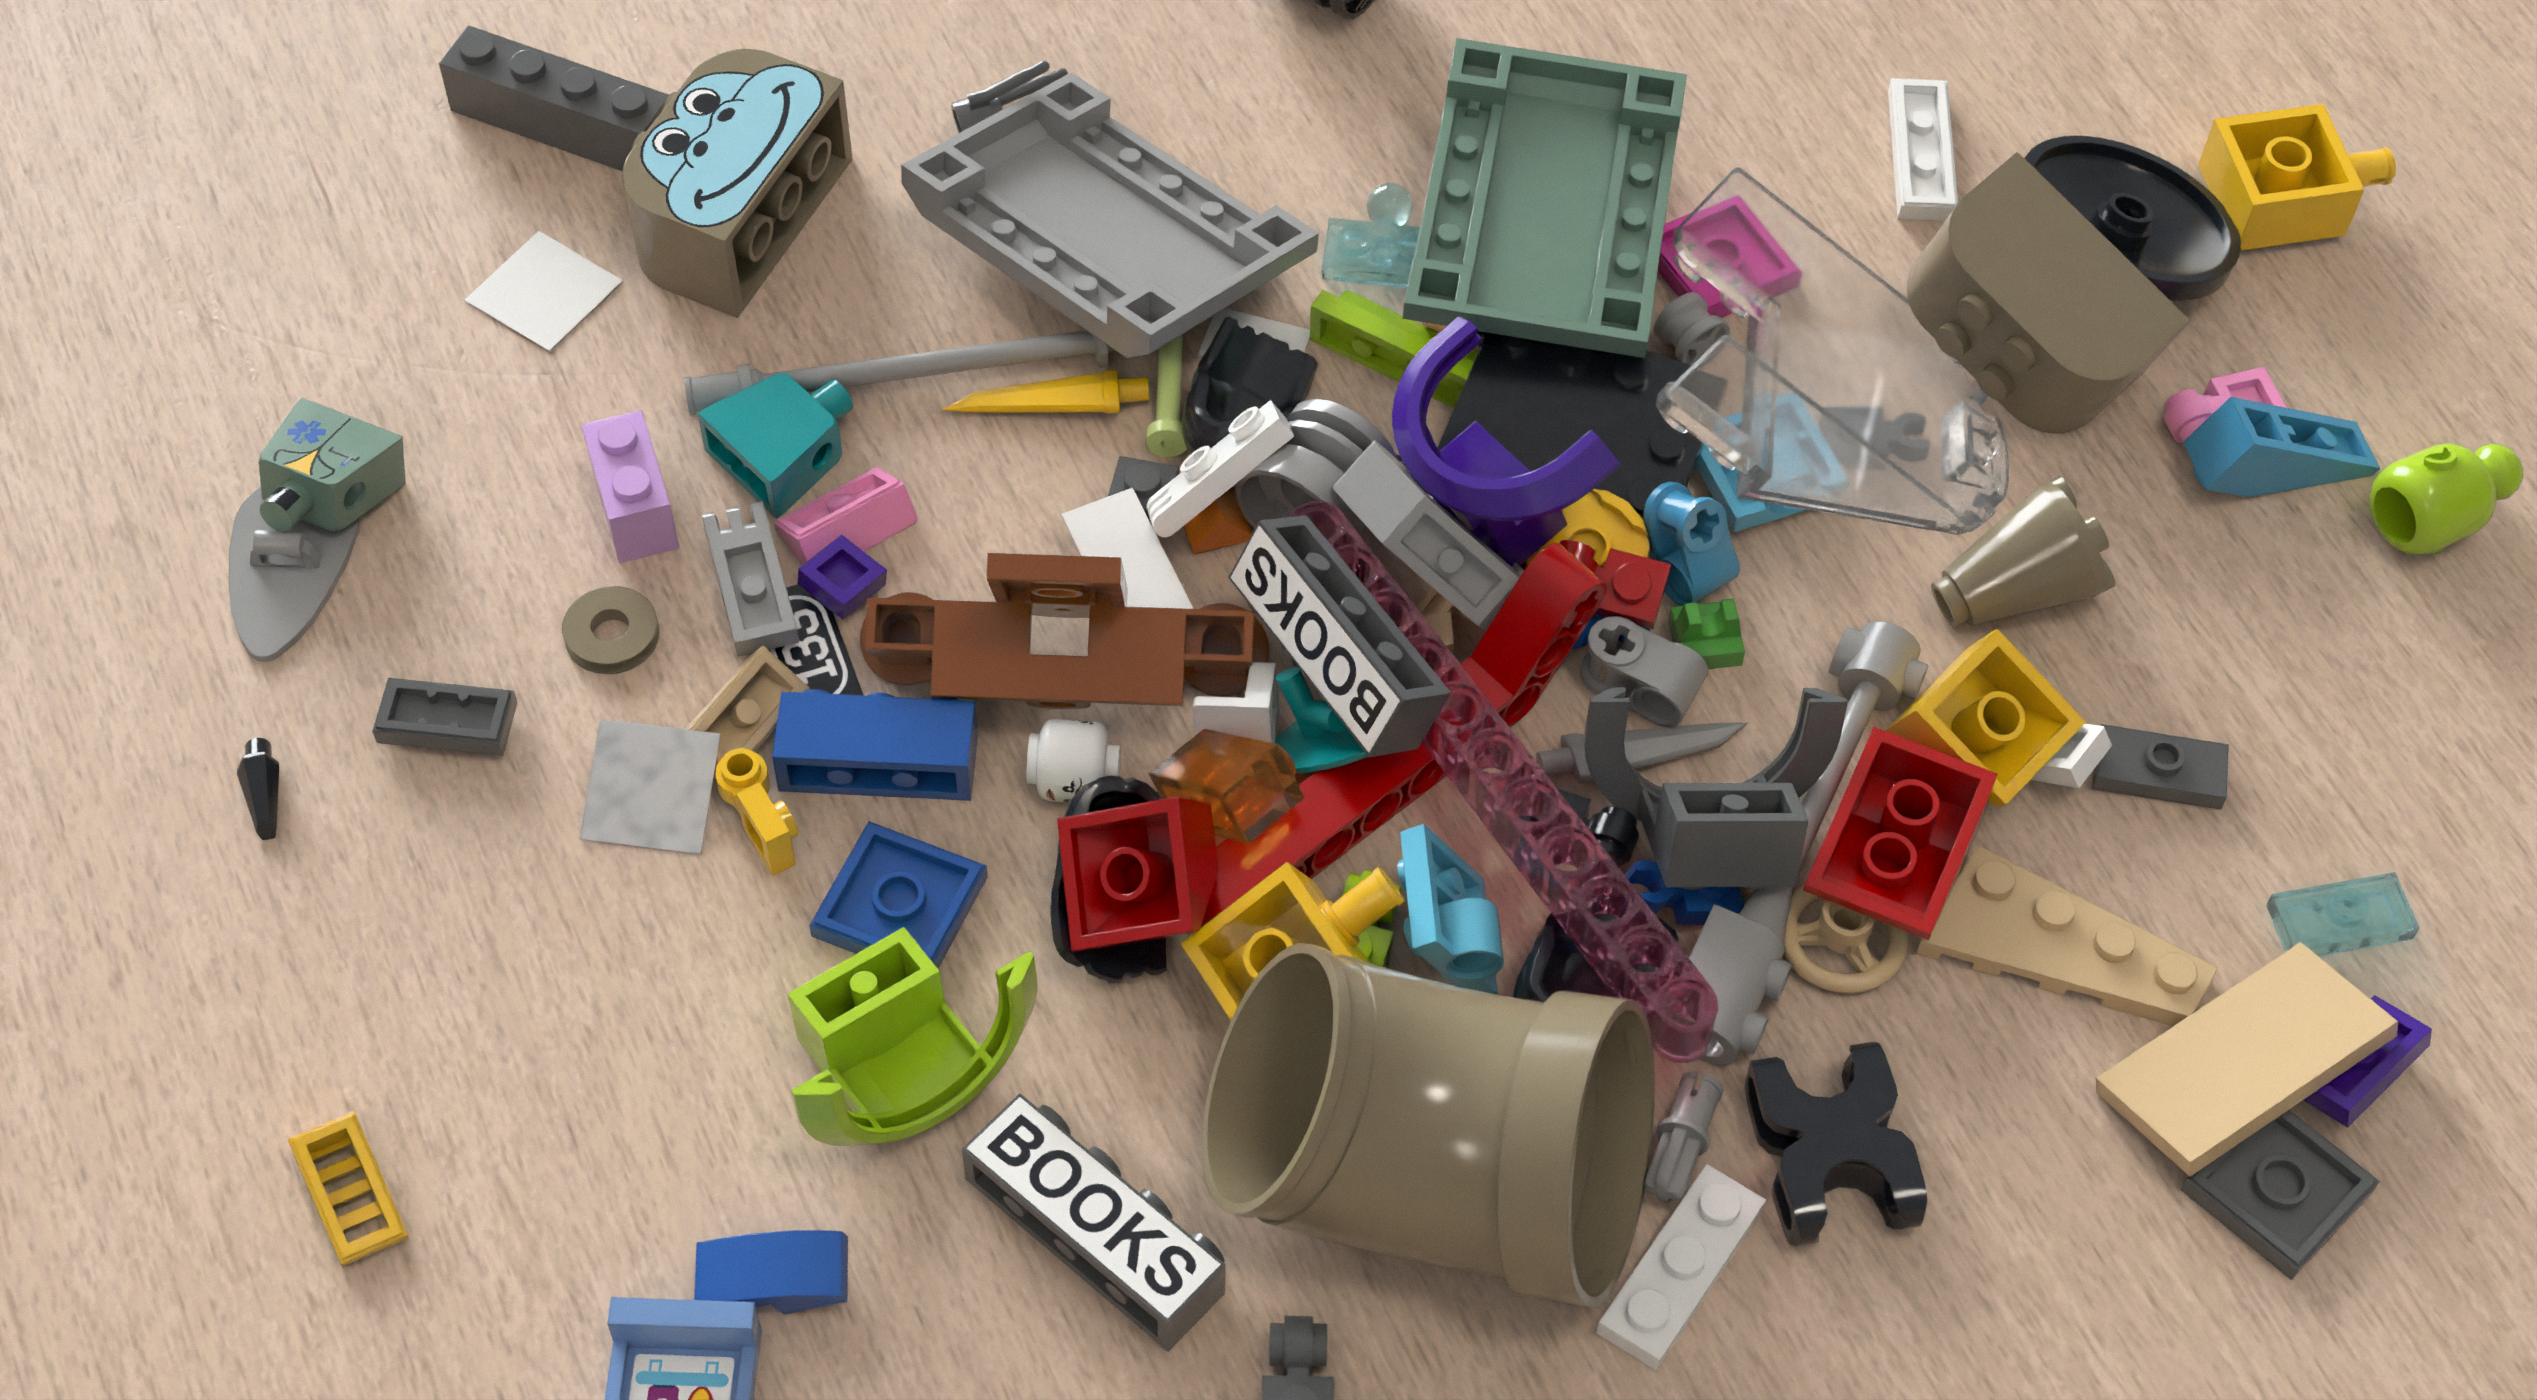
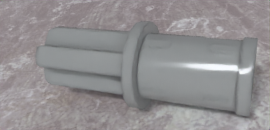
(1682, 1137)

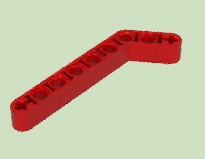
(1354, 800)

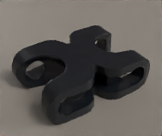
(1835, 1143)

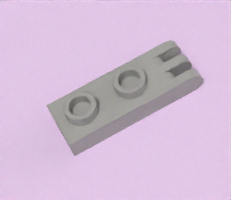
(751, 581)

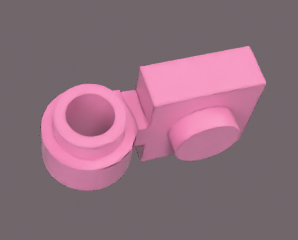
(2189, 409)

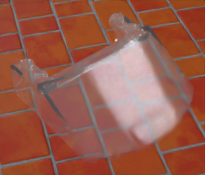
(1838, 384)

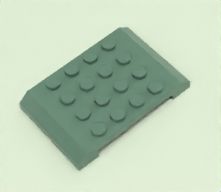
(1547, 198)

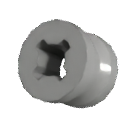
(1689, 327)

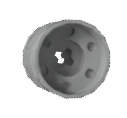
(1308, 465)

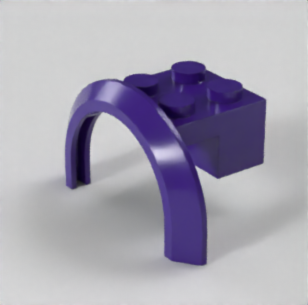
(1477, 475)

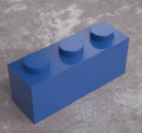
(875, 745)

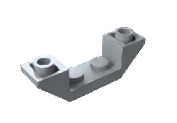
(1426, 535)

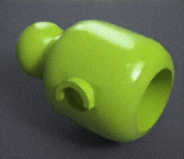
(2442, 495)

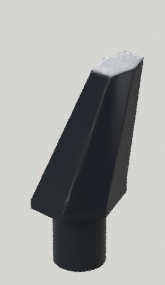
(260, 782)

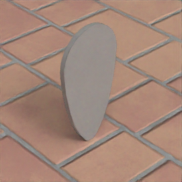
(281, 577)

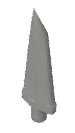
(1642, 747)

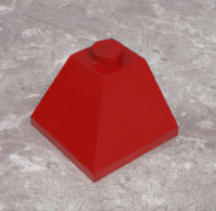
(1137, 871)

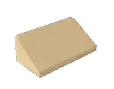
(748, 703)

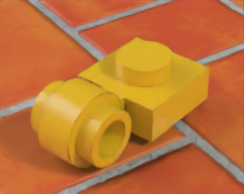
(745, 783)

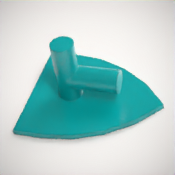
(1318, 736)

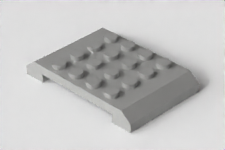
(1100, 218)

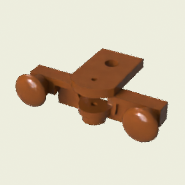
(1131, 656)

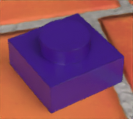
(842, 577)

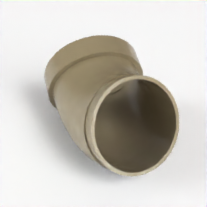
(1436, 1121)

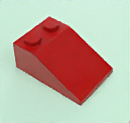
(1901, 833)

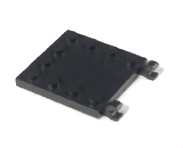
(1549, 395)

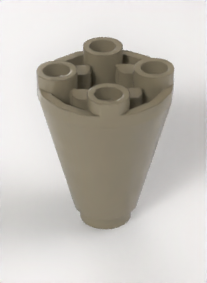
(2027, 561)

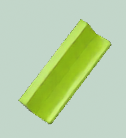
(1379, 339)

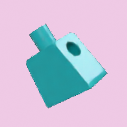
(776, 437)

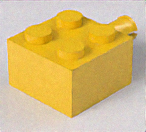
(2288, 175)
(1277, 915)

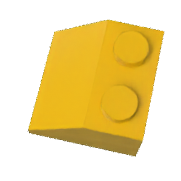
(1992, 714)

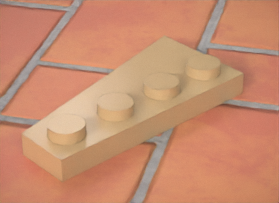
(2043, 932)

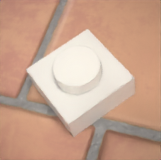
(2076, 757)

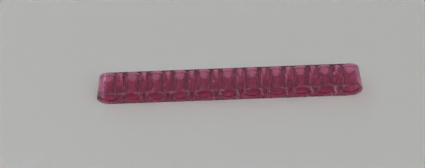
(1552, 840)

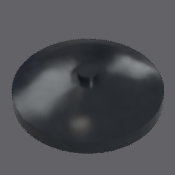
(2146, 210)

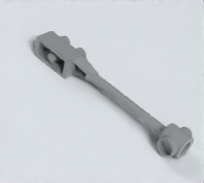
(1745, 950)

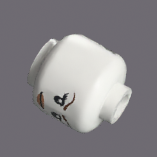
(1069, 756)

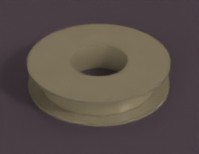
(616, 654)

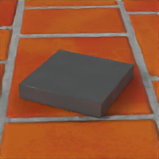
(2282, 1191)

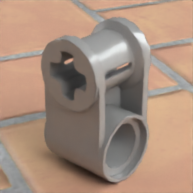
(1656, 673)

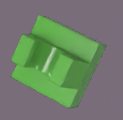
(1710, 631)

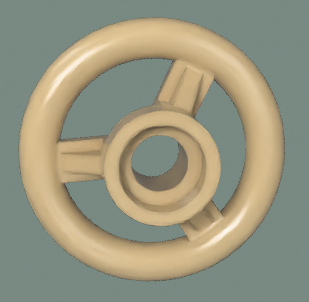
(1847, 942)

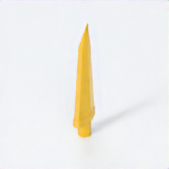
(1073, 394)

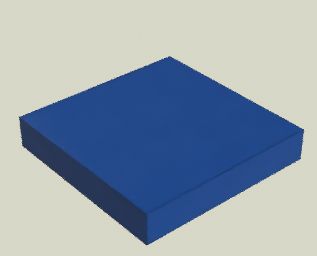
(894, 885)

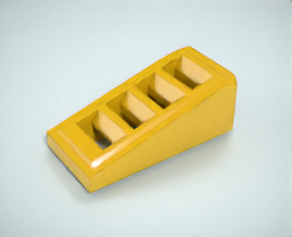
(326, 1140)

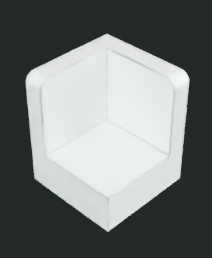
(1246, 717)

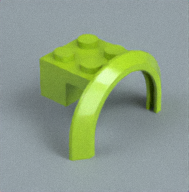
(895, 1043)

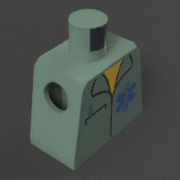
(327, 468)

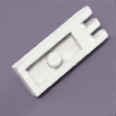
(1216, 469)

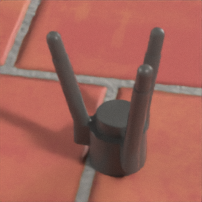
(989, 101)

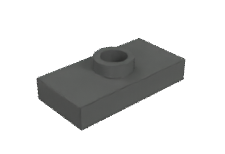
(445, 716)
(2164, 767)

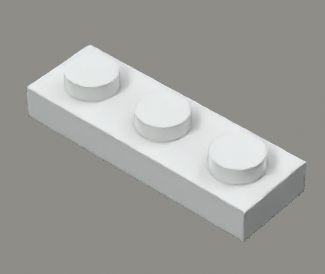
(1681, 1267)

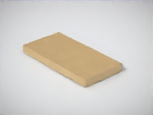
(2246, 1058)

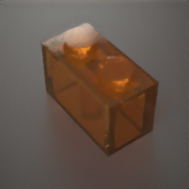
(1240, 777)

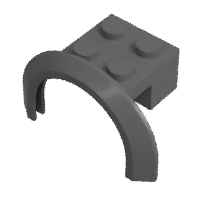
(1719, 831)

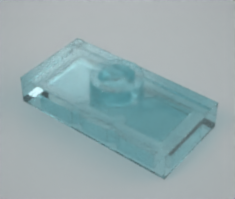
(2344, 915)

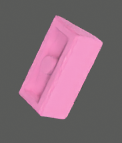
(860, 510)

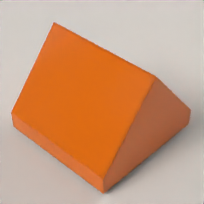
(1218, 525)

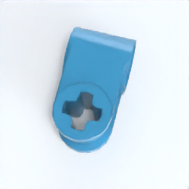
(1691, 538)

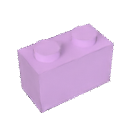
(630, 486)

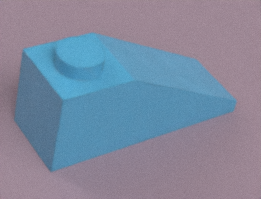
(2273, 449)

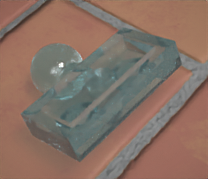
(1374, 250)

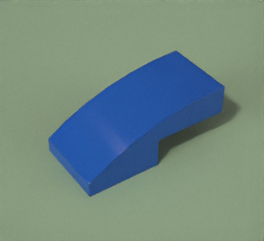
(775, 1268)

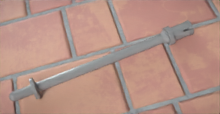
(713, 388)

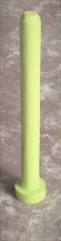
(1165, 434)

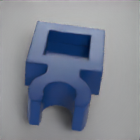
(1689, 906)

